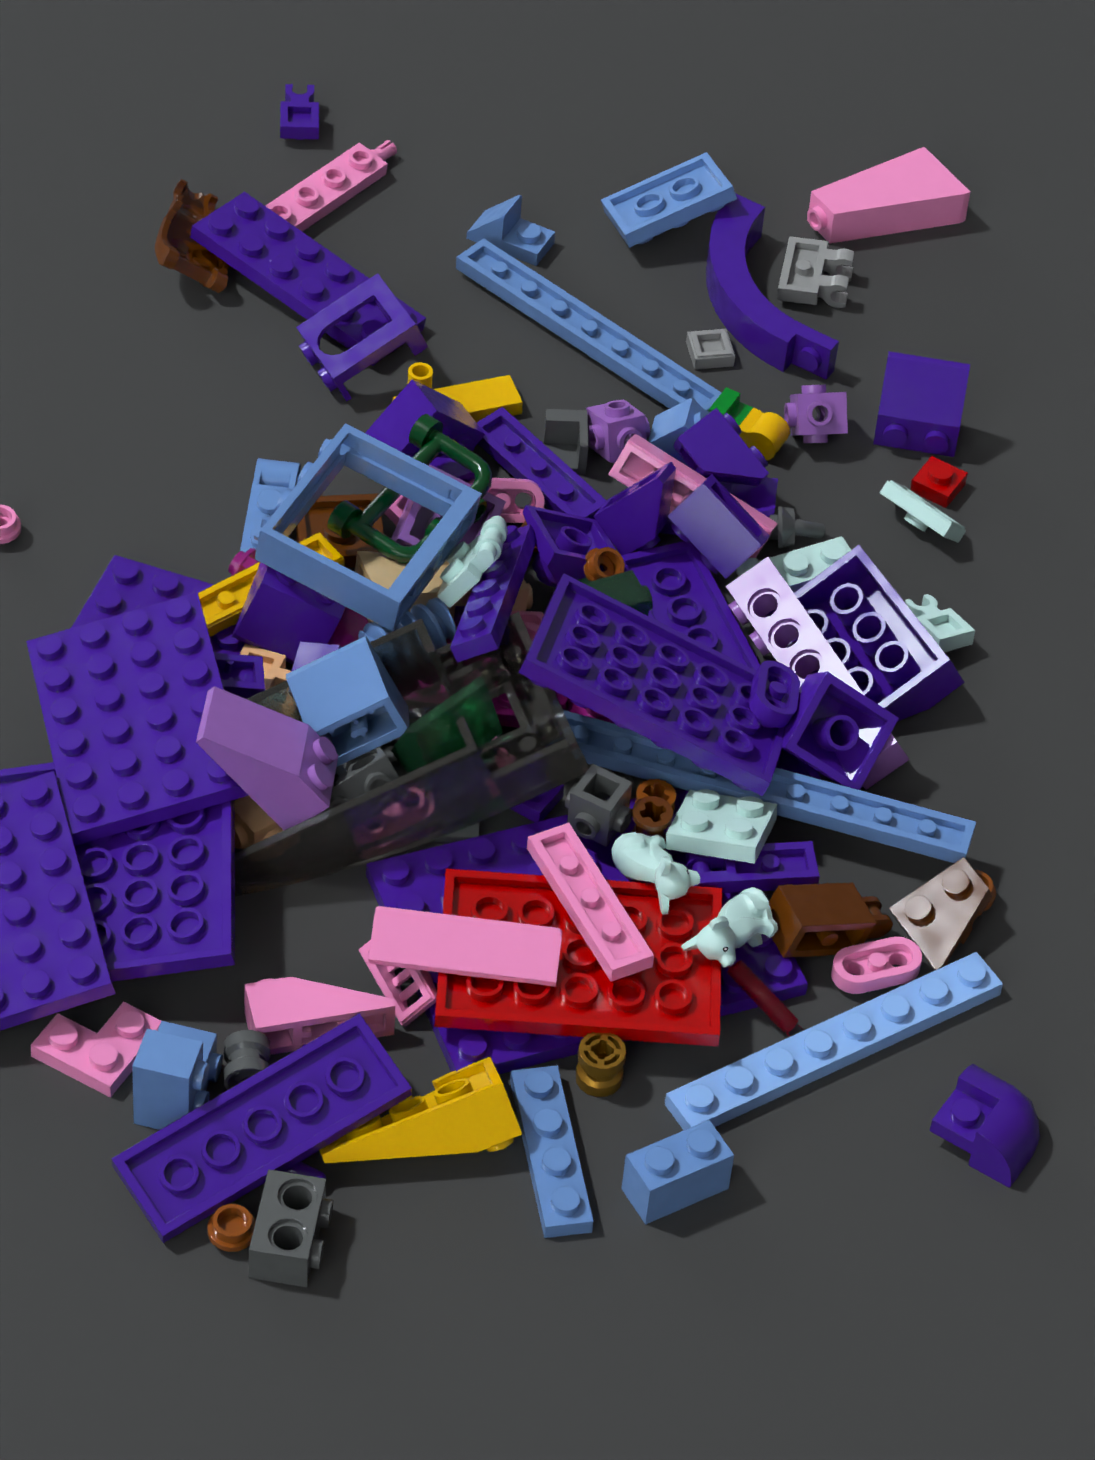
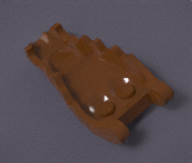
(179, 251)

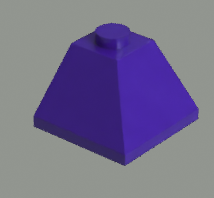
(837, 729)

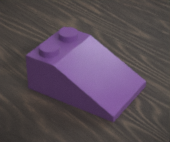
(269, 756)

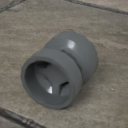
(245, 1055)

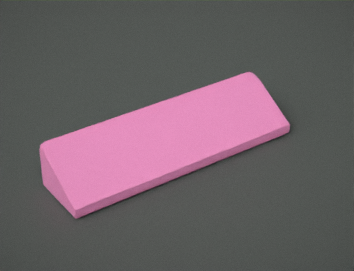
(642, 458)
(465, 946)

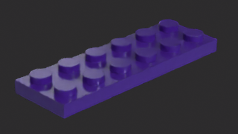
(289, 265)
(261, 1126)

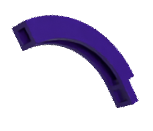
(745, 309)

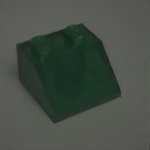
(438, 733)

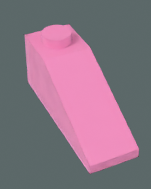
(301, 1010)

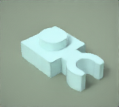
(943, 625)

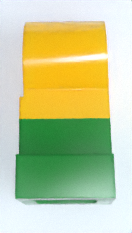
(763, 430)

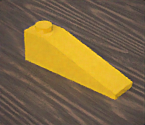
(460, 1116)

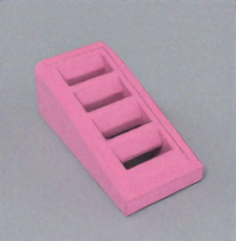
(390, 986)

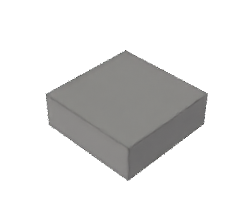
(710, 349)

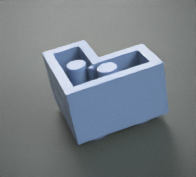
(173, 1073)

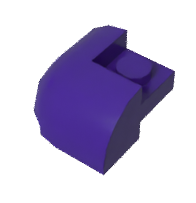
(990, 1123)

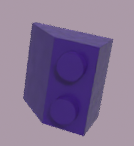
(921, 404)
(284, 613)

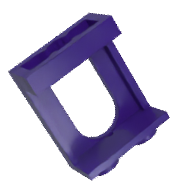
(343, 366)

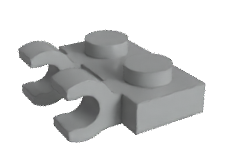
(804, 268)

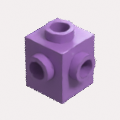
(830, 410)
(612, 426)

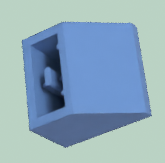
(350, 700)

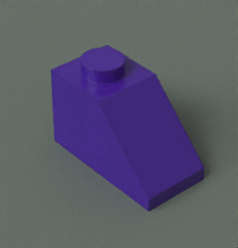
(639, 512)

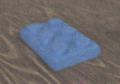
(668, 199)

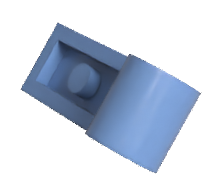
(269, 483)

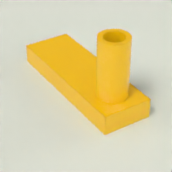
(477, 397)

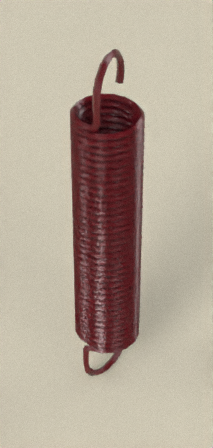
(763, 996)

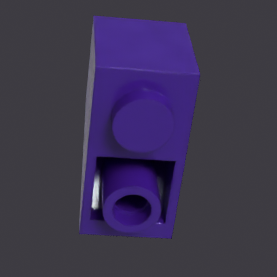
(718, 450)

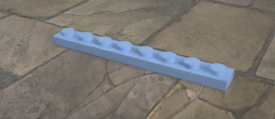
(834, 1043)

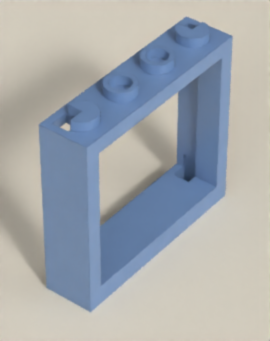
(395, 471)

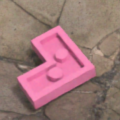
(93, 1058)

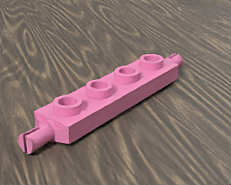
(333, 185)

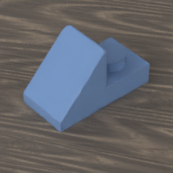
(512, 234)

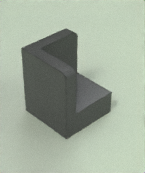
(568, 437)

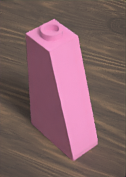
(889, 199)

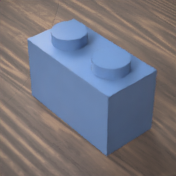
(677, 1171)

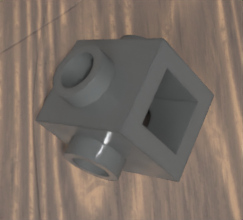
(599, 805)

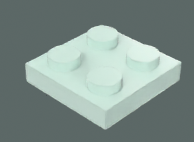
(721, 826)

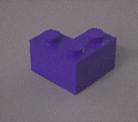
(414, 401)

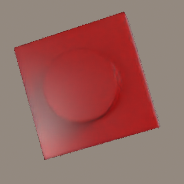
(938, 481)

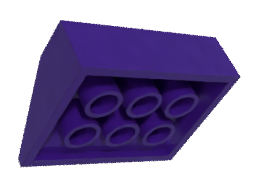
(877, 636)

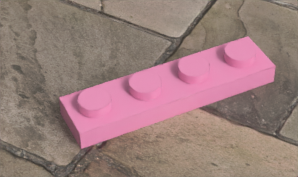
(590, 902)

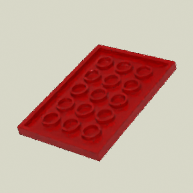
(662, 1004)

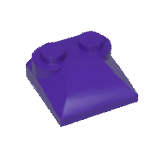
(563, 543)

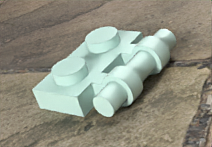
(471, 560)

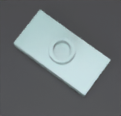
(922, 513)

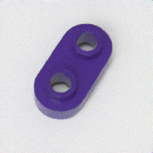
(774, 694)

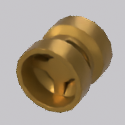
(600, 1064)

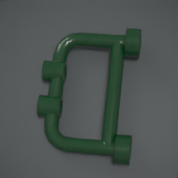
(428, 437)

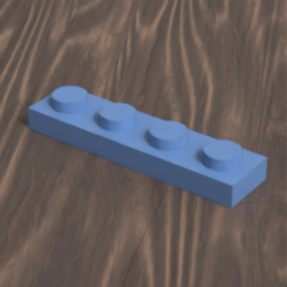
(551, 1152)

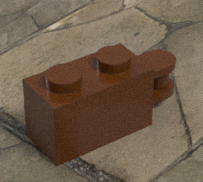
(824, 918)

